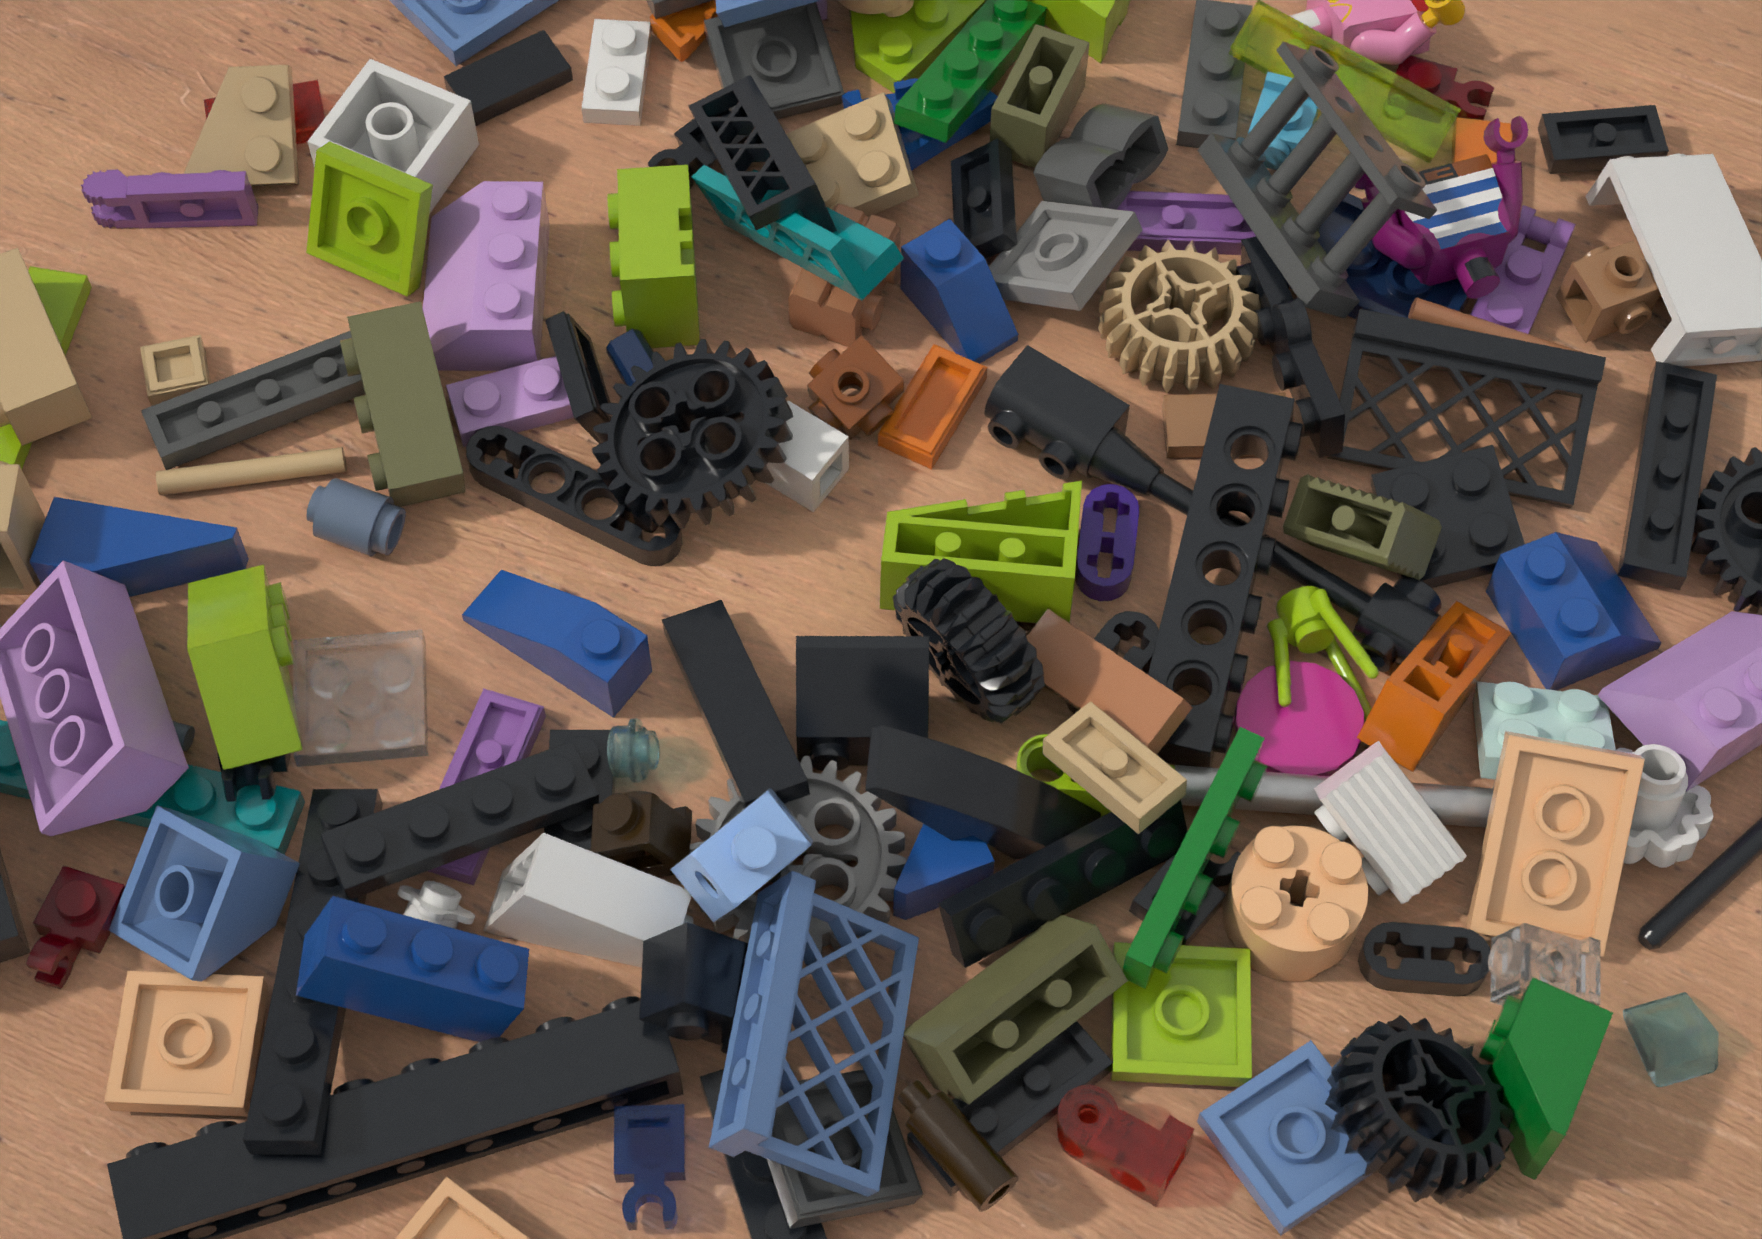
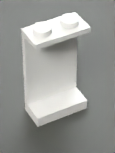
(1695, 253)

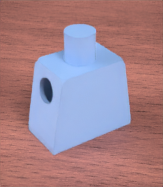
(742, 855)

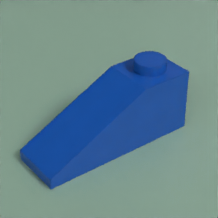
(135, 546)
(564, 638)

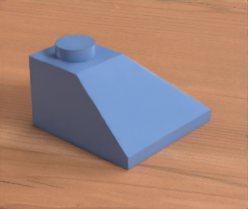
(200, 893)

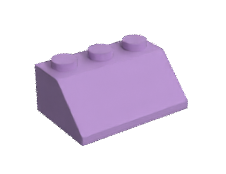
(488, 277)
(1698, 696)

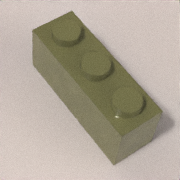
(403, 405)
(1014, 1007)

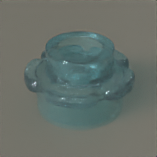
(632, 751)

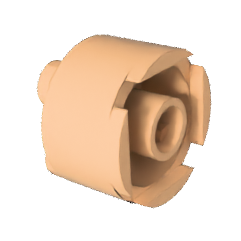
(1301, 868)

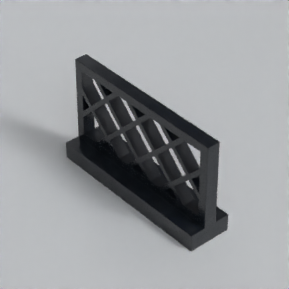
(1478, 356)

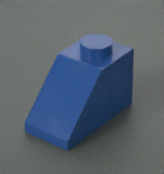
(956, 292)

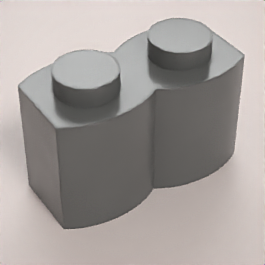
(1102, 158)

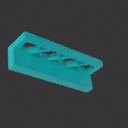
(847, 258)

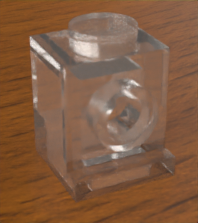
(1547, 956)

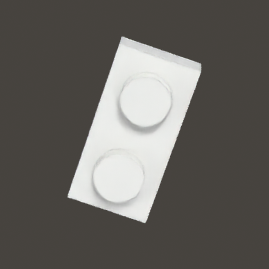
(616, 72)

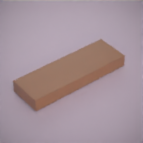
(1087, 671)

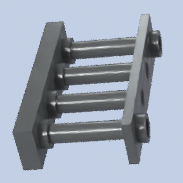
(1266, 198)

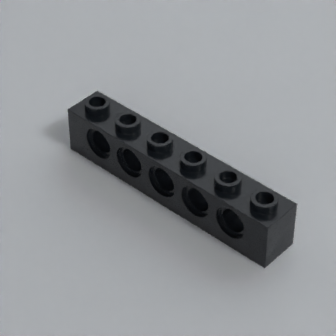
(1240, 425)

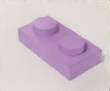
(510, 398)

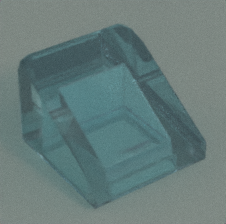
(1673, 1039)

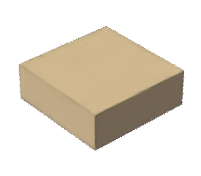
(174, 368)

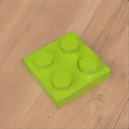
(368, 218)
(1185, 1022)

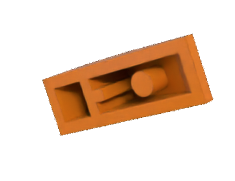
(1433, 685)

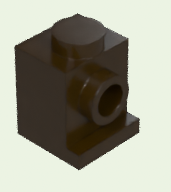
(638, 823)

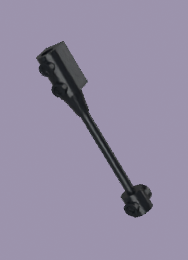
(1086, 431)

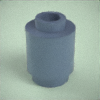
(355, 517)

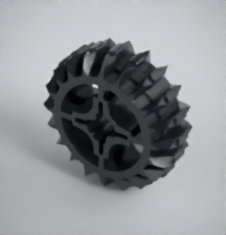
(972, 640)
(1434, 1121)

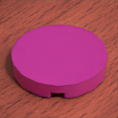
(1314, 731)

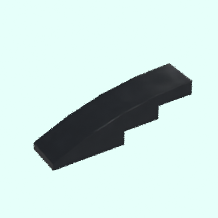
(969, 794)

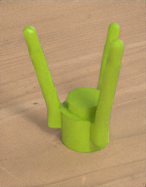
(1310, 624)

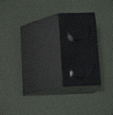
(856, 685)

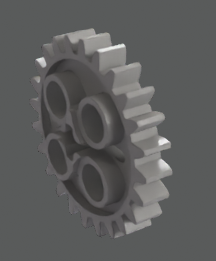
(868, 843)

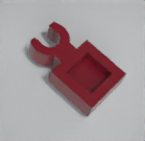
(1440, 81)

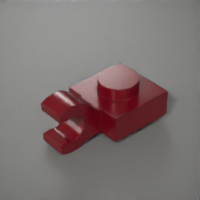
(72, 918)

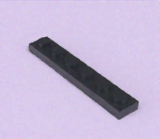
(301, 1033)

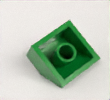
(1543, 1058)

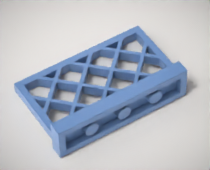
(762, 1028)

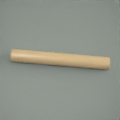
(251, 471)

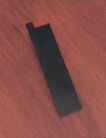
(765, 143)

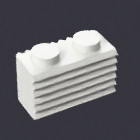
(1389, 824)

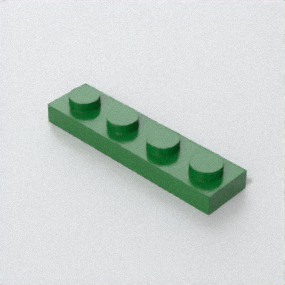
(968, 68)
(1185, 883)

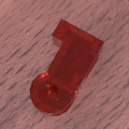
(1119, 1144)

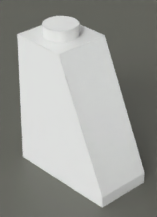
(583, 902)

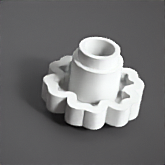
(1665, 816)

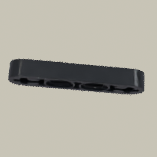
(568, 502)

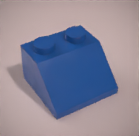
(1568, 609)

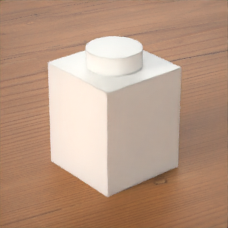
(814, 460)

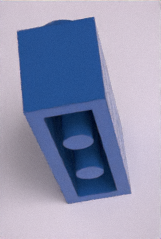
(412, 971)

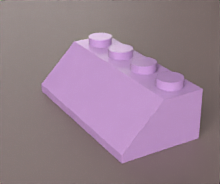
(85, 704)

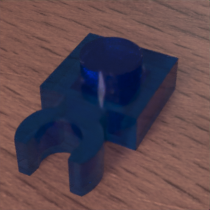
(649, 1153)

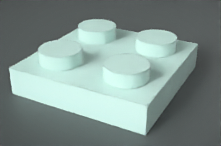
(1544, 713)

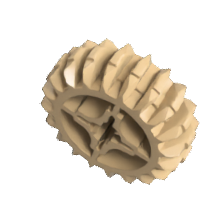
(1171, 335)

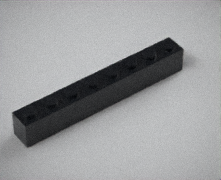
(402, 1127)

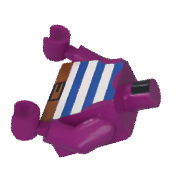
(1473, 222)

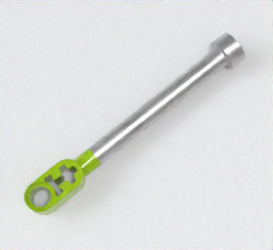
(1277, 790)

